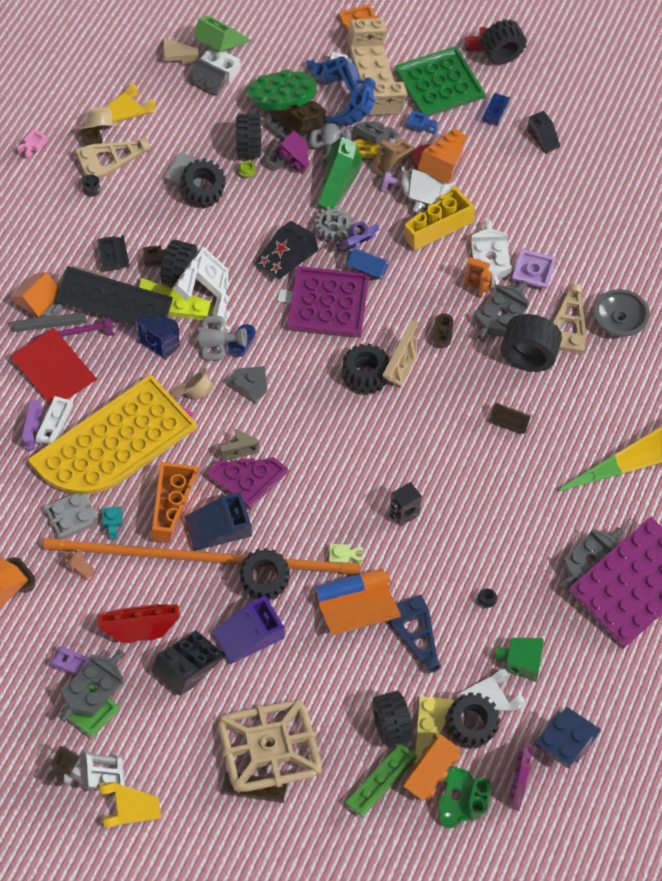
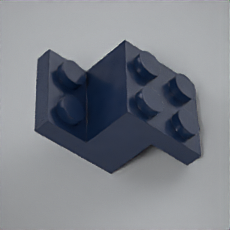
(567, 737)

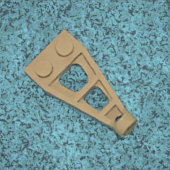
(89, 161)
(572, 341)

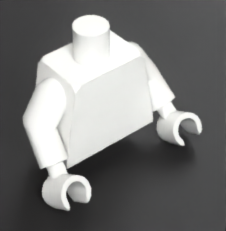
(422, 188)

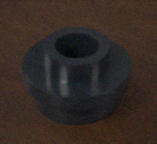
(487, 593)

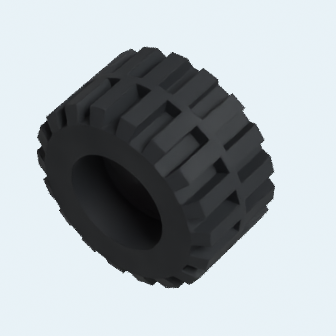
(503, 41)
(248, 135)
(204, 170)
(176, 260)
(365, 356)
(264, 557)
(479, 705)
(392, 718)

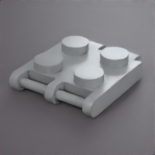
(72, 515)

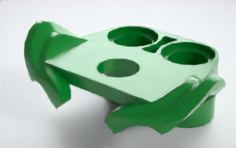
(454, 812)

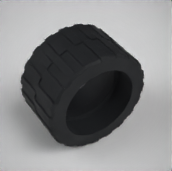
(531, 342)

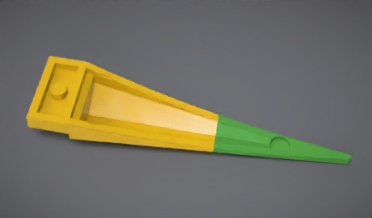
(638, 455)

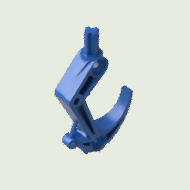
(362, 98)

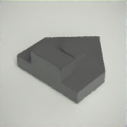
(249, 382)

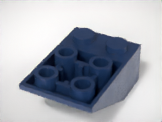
(219, 522)

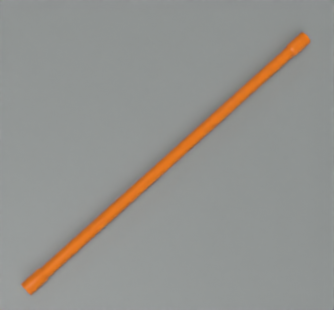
(60, 544)

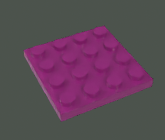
(328, 301)

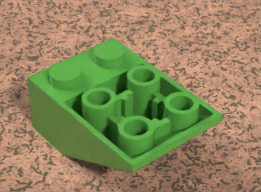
(218, 34)

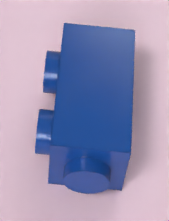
(367, 262)

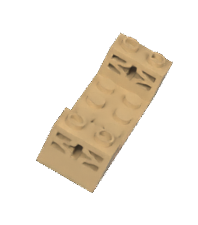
(366, 48)

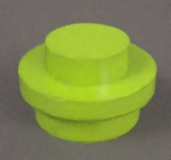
(247, 169)

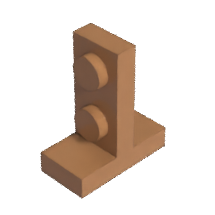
(391, 154)

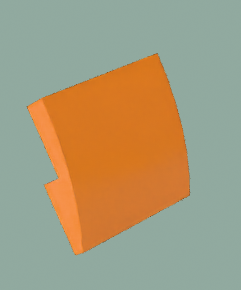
(355, 13)

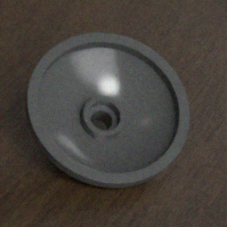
(624, 306)

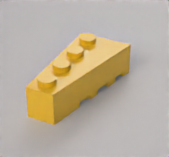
(440, 219)

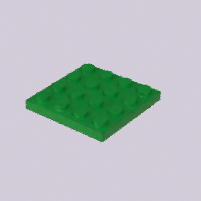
(440, 81)

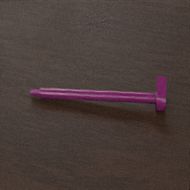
(107, 324)

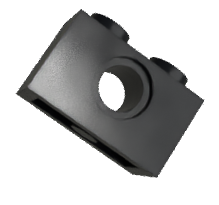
(405, 504)

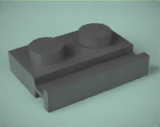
(208, 76)

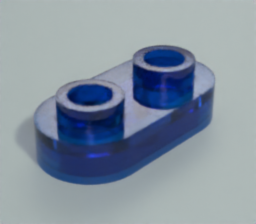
(243, 349)

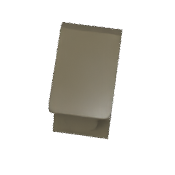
(244, 446)

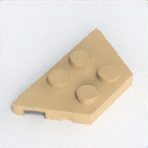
(403, 357)

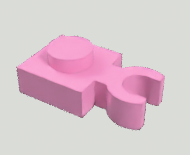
(33, 141)

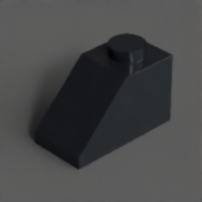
(543, 132)

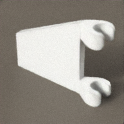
(490, 688)

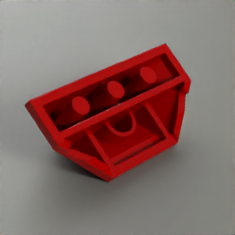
(139, 622)

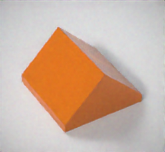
(36, 294)

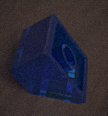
(158, 334)

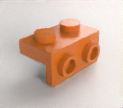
(478, 275)

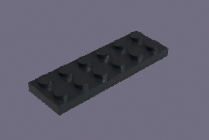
(110, 296)

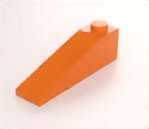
(10, 580)

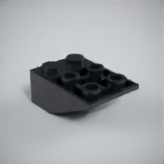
(186, 662)

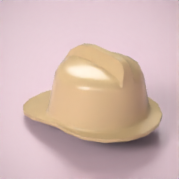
(98, 116)
(195, 387)

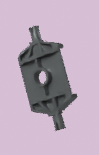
(505, 299)
(594, 545)
(99, 672)

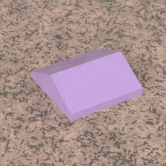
(534, 268)

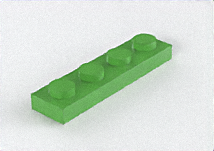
(381, 780)

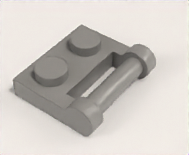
(95, 775)

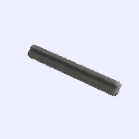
(47, 322)

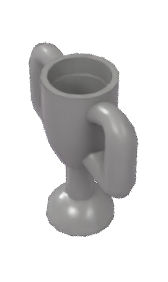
(329, 134)
(217, 338)

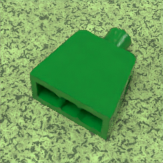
(522, 657)

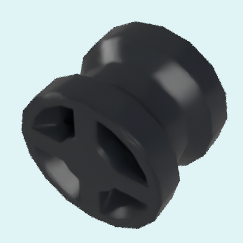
(91, 185)

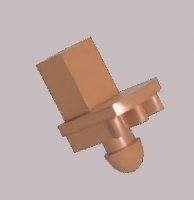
(77, 564)

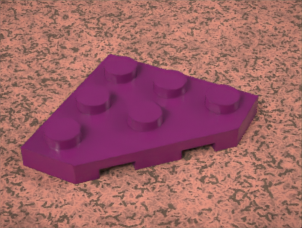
(248, 476)
(520, 776)

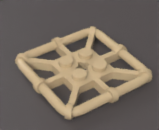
(262, 755)

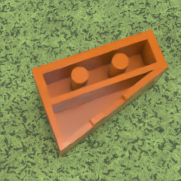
(431, 767)

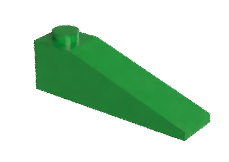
(340, 171)

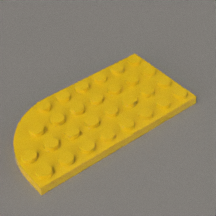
(114, 440)

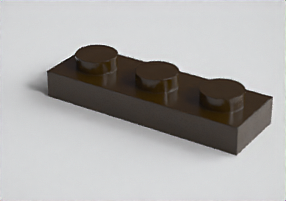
(272, 793)

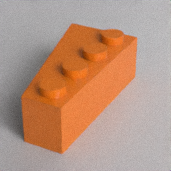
(443, 155)
(172, 495)

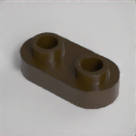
(443, 332)
(24, 569)

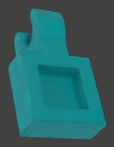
(112, 519)

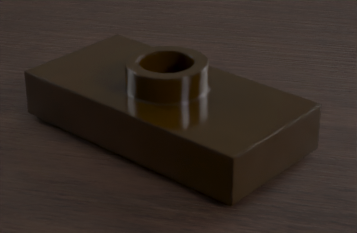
(510, 418)

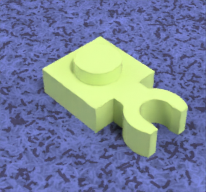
(341, 553)

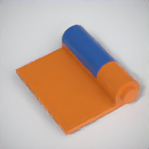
(356, 601)

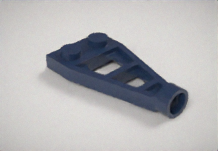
(410, 610)

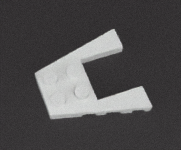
(212, 275)

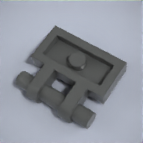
(375, 131)

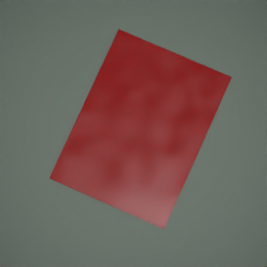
(53, 367)

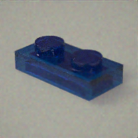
(496, 109)

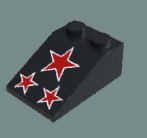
(287, 250)

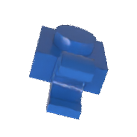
(419, 121)

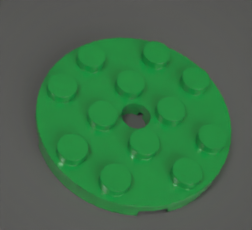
(282, 90)

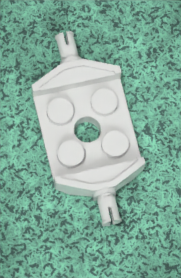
(492, 243)

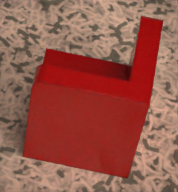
(473, 43)

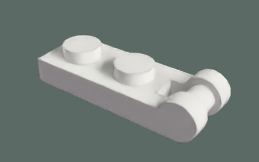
(54, 420)

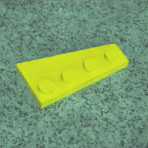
(191, 308)

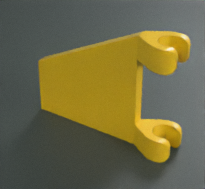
(126, 107)
(131, 804)

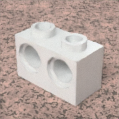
(224, 61)

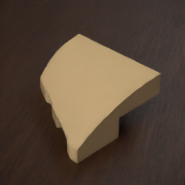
(177, 51)

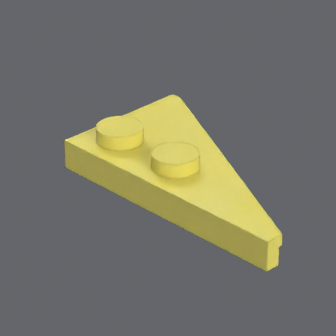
(430, 720)

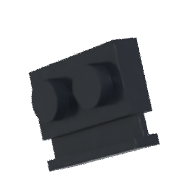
(113, 253)

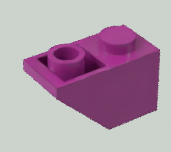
(295, 152)

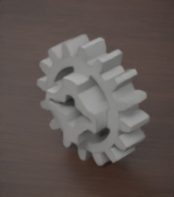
(333, 223)

